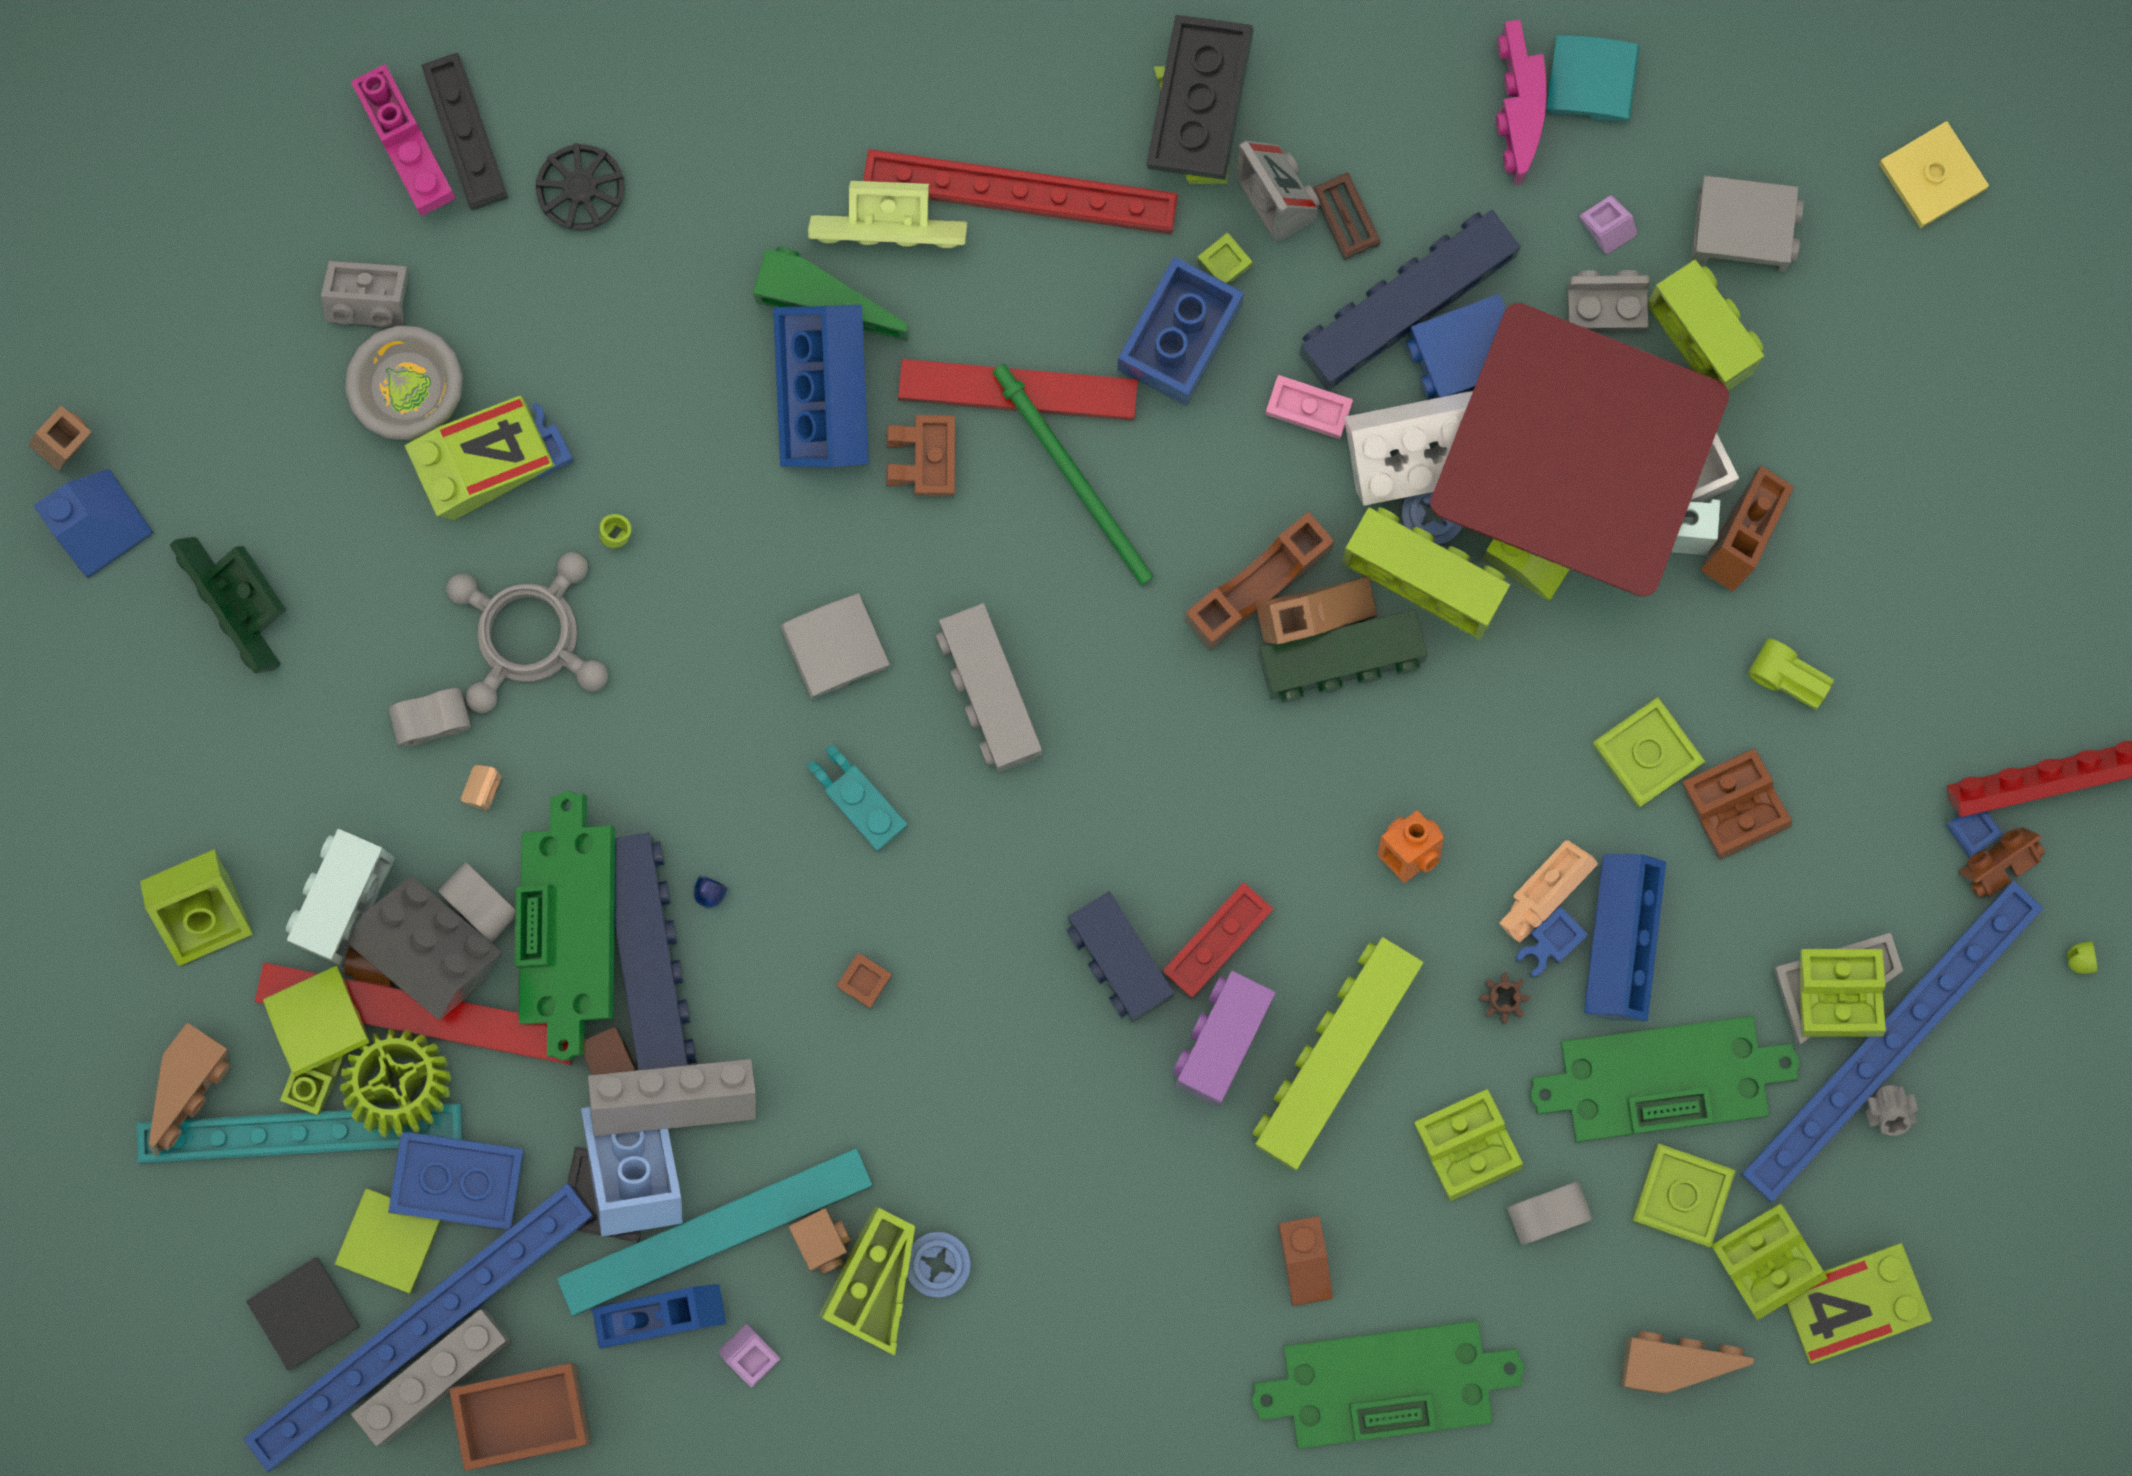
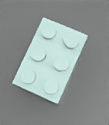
(338, 895)

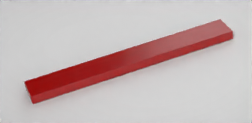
(1028, 191)
(396, 1010)

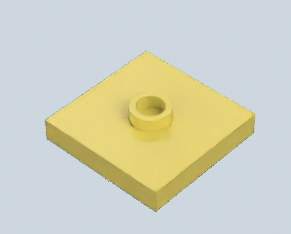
(1933, 174)

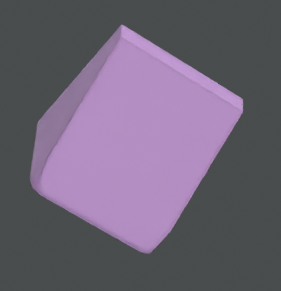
(1609, 224)
(748, 1355)

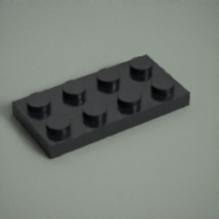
(1200, 97)

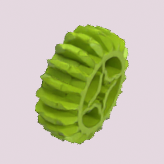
(380, 1088)

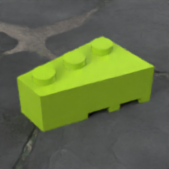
(872, 1281)

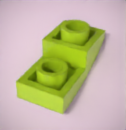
(313, 1087)

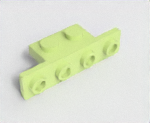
(888, 215)

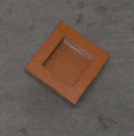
(864, 980)

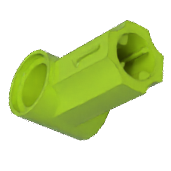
(1780, 669)

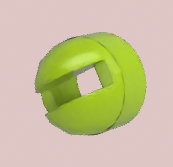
(607, 528)
(2082, 958)

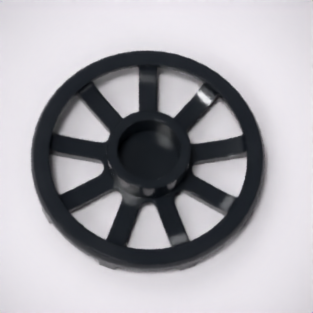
(579, 186)

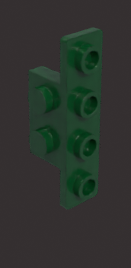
(237, 597)

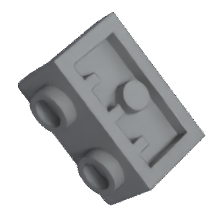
(364, 294)
(1608, 301)

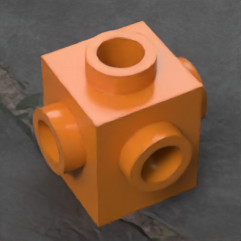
(1411, 846)

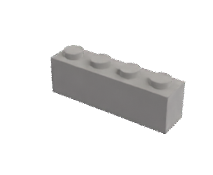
(989, 687)
(672, 1097)
(431, 1377)

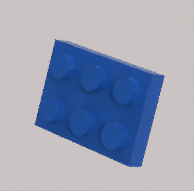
(455, 1181)

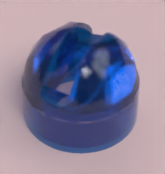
(709, 892)

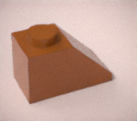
(1305, 1260)

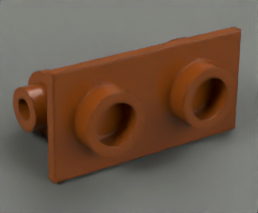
(2016, 850)

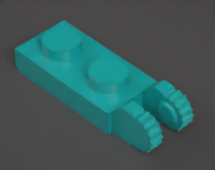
(860, 801)

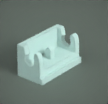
(1699, 532)

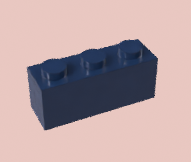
(1119, 958)

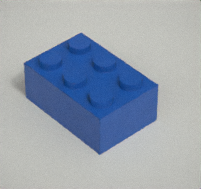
(1180, 331)

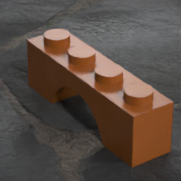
(1264, 579)

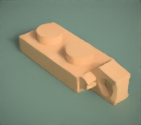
(1547, 889)

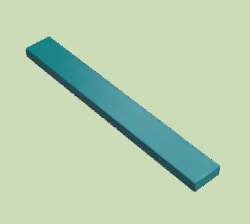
(286, 1135)
(714, 1232)

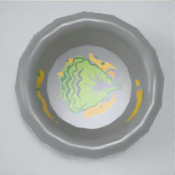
(403, 382)

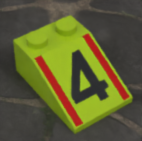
(479, 457)
(1859, 1304)

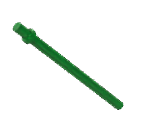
(1014, 390)

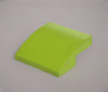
(1842, 993)
(316, 1021)
(1468, 1145)
(1769, 1261)

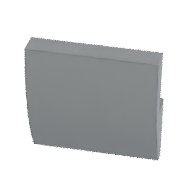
(834, 645)

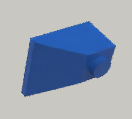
(93, 520)

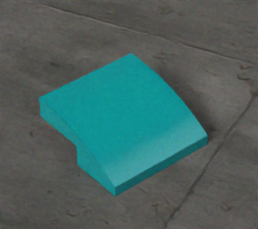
(1593, 77)

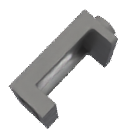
(1746, 222)

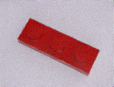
(1217, 940)

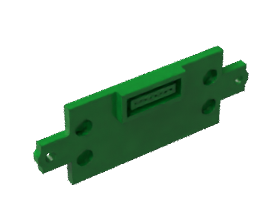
(566, 925)
(1664, 1079)
(1388, 1384)

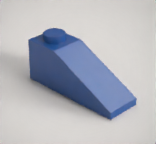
(659, 1315)

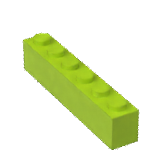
(1338, 1053)

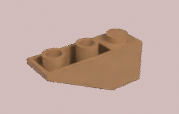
(1315, 610)
(185, 1075)
(1669, 1367)

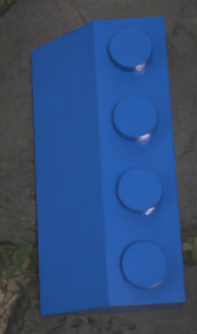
(821, 386)

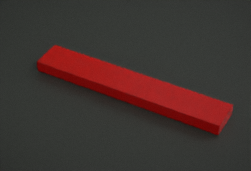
(1047, 390)

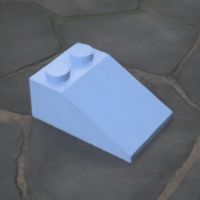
(632, 1179)

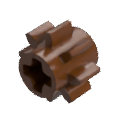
(1515, 1000)

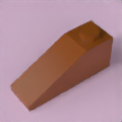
(1747, 529)

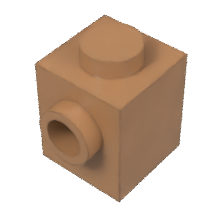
(60, 437)
(821, 1241)

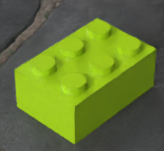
(1705, 326)

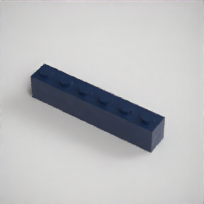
(1409, 299)
(647, 956)

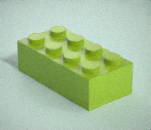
(1424, 572)

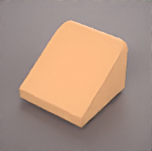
(481, 787)

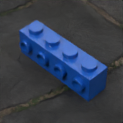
(1625, 937)

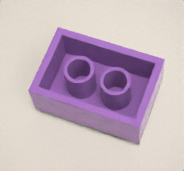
(1222, 1038)

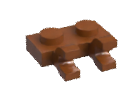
(934, 455)

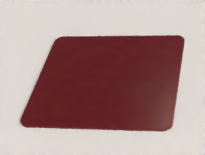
(1580, 449)

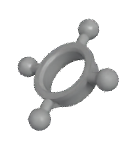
(591, 675)

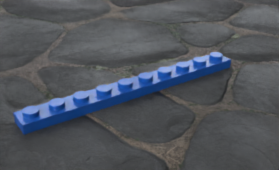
(1880, 1056)
(418, 1327)

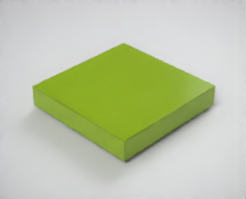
(1648, 752)
(1683, 1195)
(387, 1244)

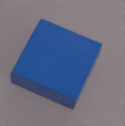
(1974, 832)

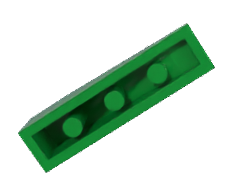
(796, 282)

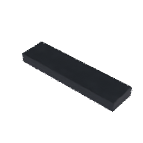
(464, 131)

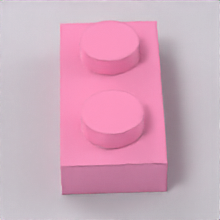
(1308, 407)

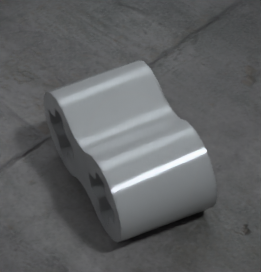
(429, 717)
(478, 902)
(1549, 1213)

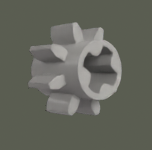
(1892, 1110)

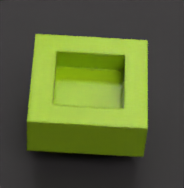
(1225, 259)

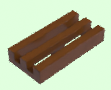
(1359, 245)

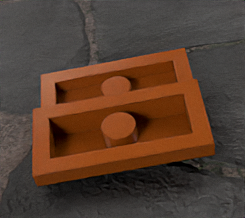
(1737, 804)

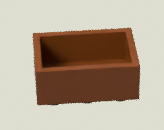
(520, 1416)

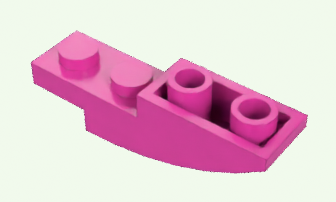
(1524, 114)
(403, 140)

